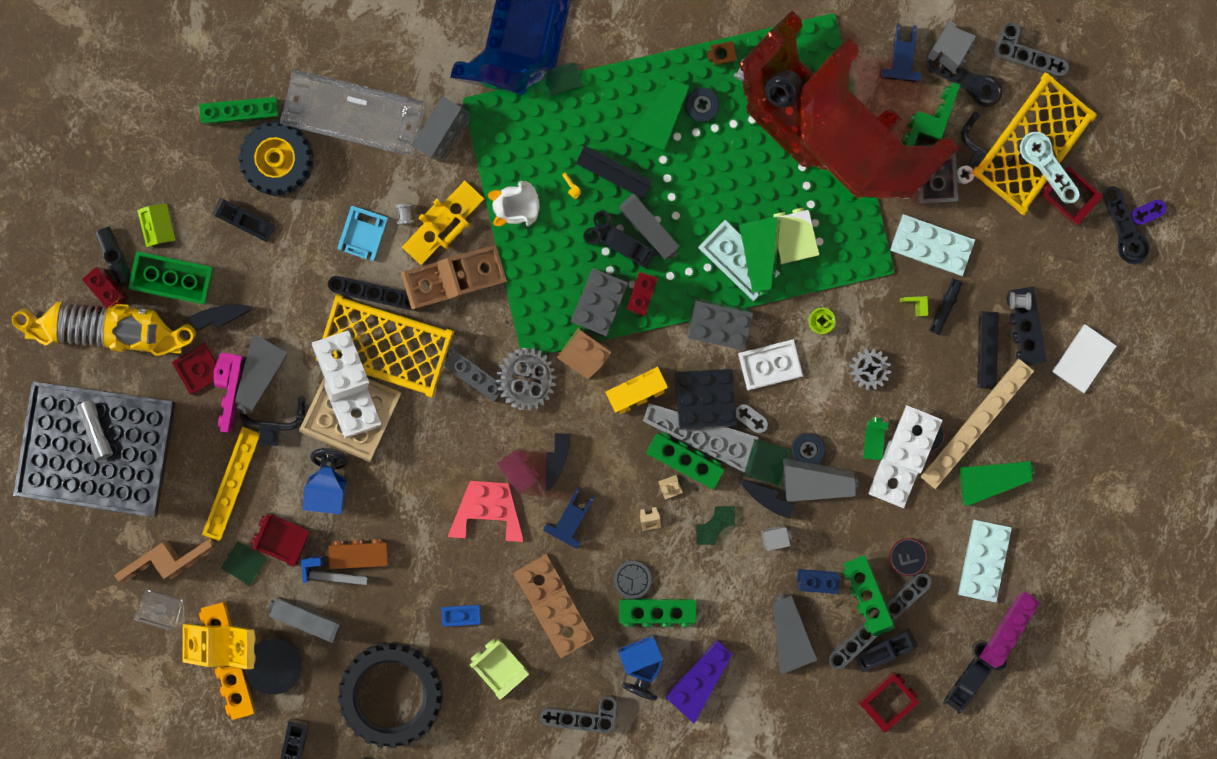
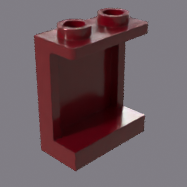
(104, 287)
(641, 293)
(280, 539)

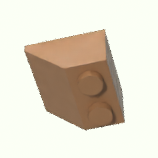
(584, 353)

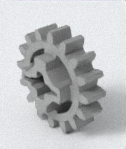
(871, 377)

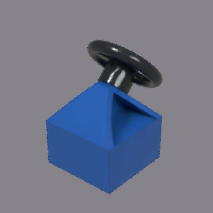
(326, 488)
(644, 662)

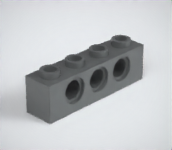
(470, 373)

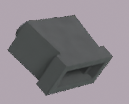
(952, 47)

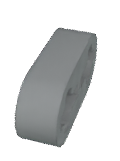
(753, 414)

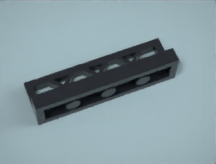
(613, 172)
(987, 349)

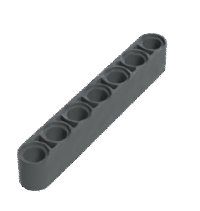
(897, 598)

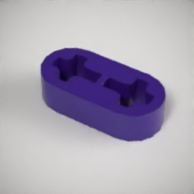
(1146, 208)

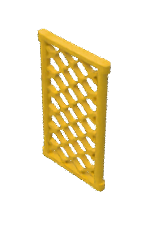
(987, 161)
(448, 334)

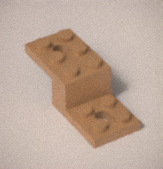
(453, 277)
(166, 560)
(553, 606)

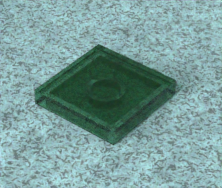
(766, 462)

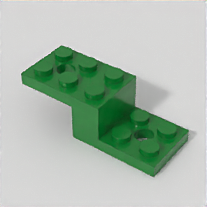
(930, 126)

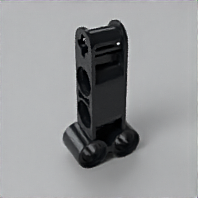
(620, 242)
(970, 680)

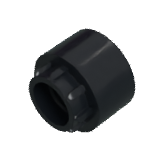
(783, 88)

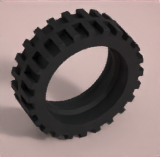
(364, 726)

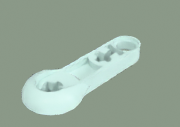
(1047, 163)

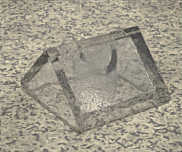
(158, 610)

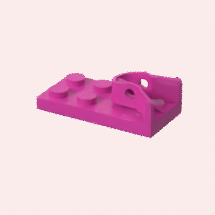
(230, 379)

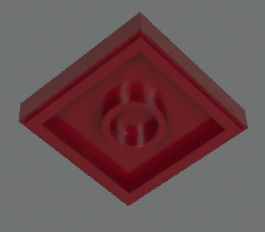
(196, 368)

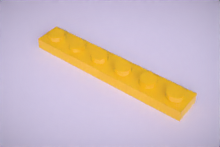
(231, 484)

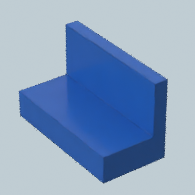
(308, 562)

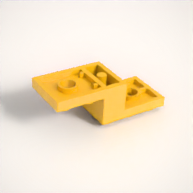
(219, 646)

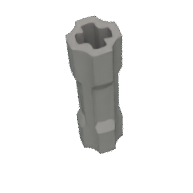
(89, 416)

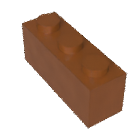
(358, 554)

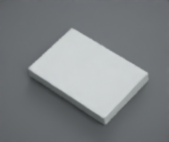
(1084, 358)
(770, 364)

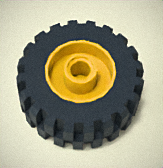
(276, 158)

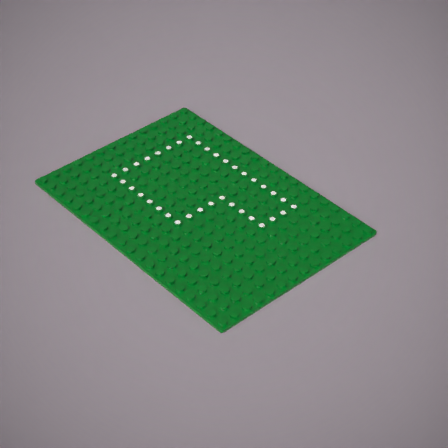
(702, 178)

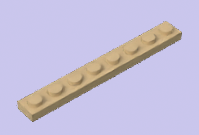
(977, 423)

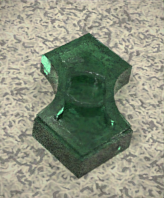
(708, 532)

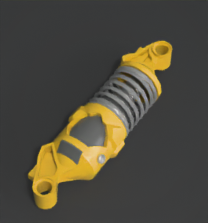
(112, 327)

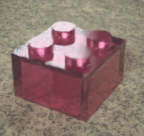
(517, 471)

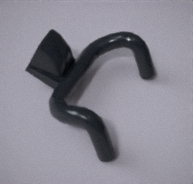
(980, 153)
(270, 430)

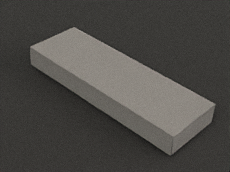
(338, 577)

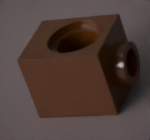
(728, 47)

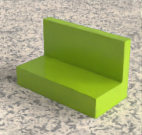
(156, 224)
(921, 305)

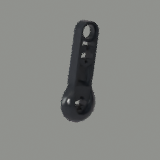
(973, 84)
(1126, 230)

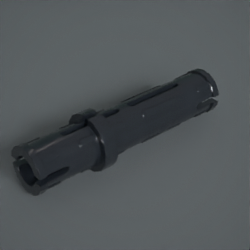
(945, 307)

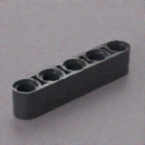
(365, 289)

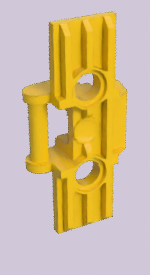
(439, 218)

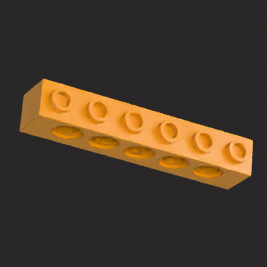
(233, 709)

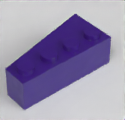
(699, 681)

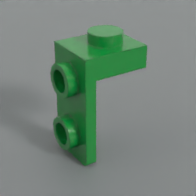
(874, 438)

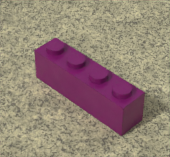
(1009, 629)

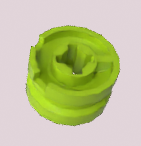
(824, 313)

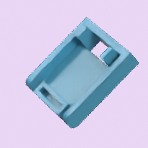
(362, 236)

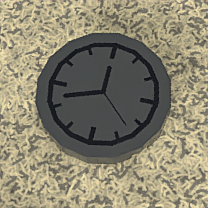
(632, 579)

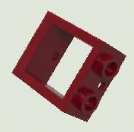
(1094, 198)
(864, 702)

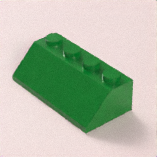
(171, 278)

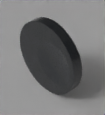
(275, 667)

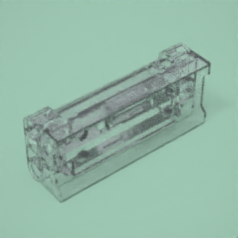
(352, 112)

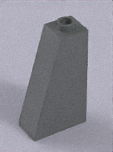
(649, 227)
(259, 371)
(816, 481)
(305, 619)
(791, 638)

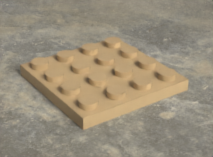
(323, 425)

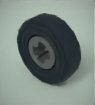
(692, 102)
(799, 445)

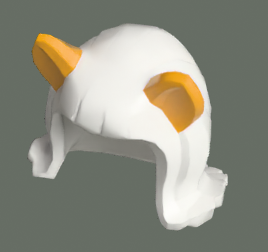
(515, 204)

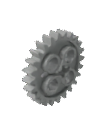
(523, 396)

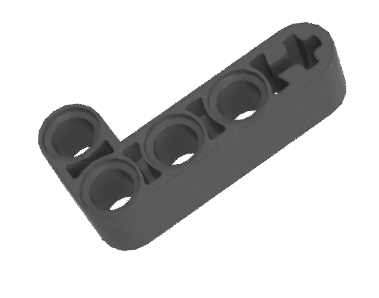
(1032, 55)
(578, 715)

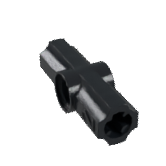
(109, 244)

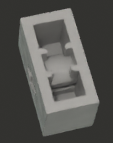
(776, 537)

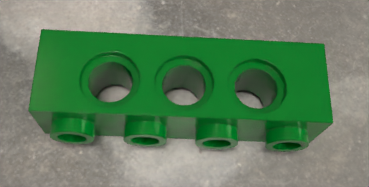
(239, 110)
(708, 479)
(627, 606)
(883, 622)

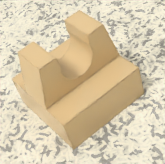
(670, 487)
(650, 521)

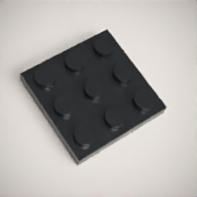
(705, 399)

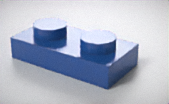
(460, 615)

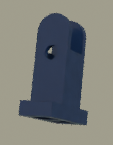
(902, 59)
(569, 522)

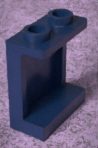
(818, 581)

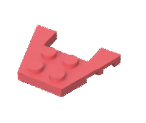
(487, 502)

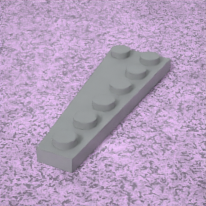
(722, 443)

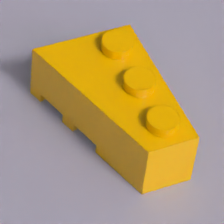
(637, 390)

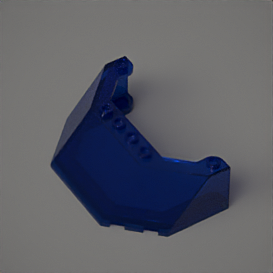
(519, 45)

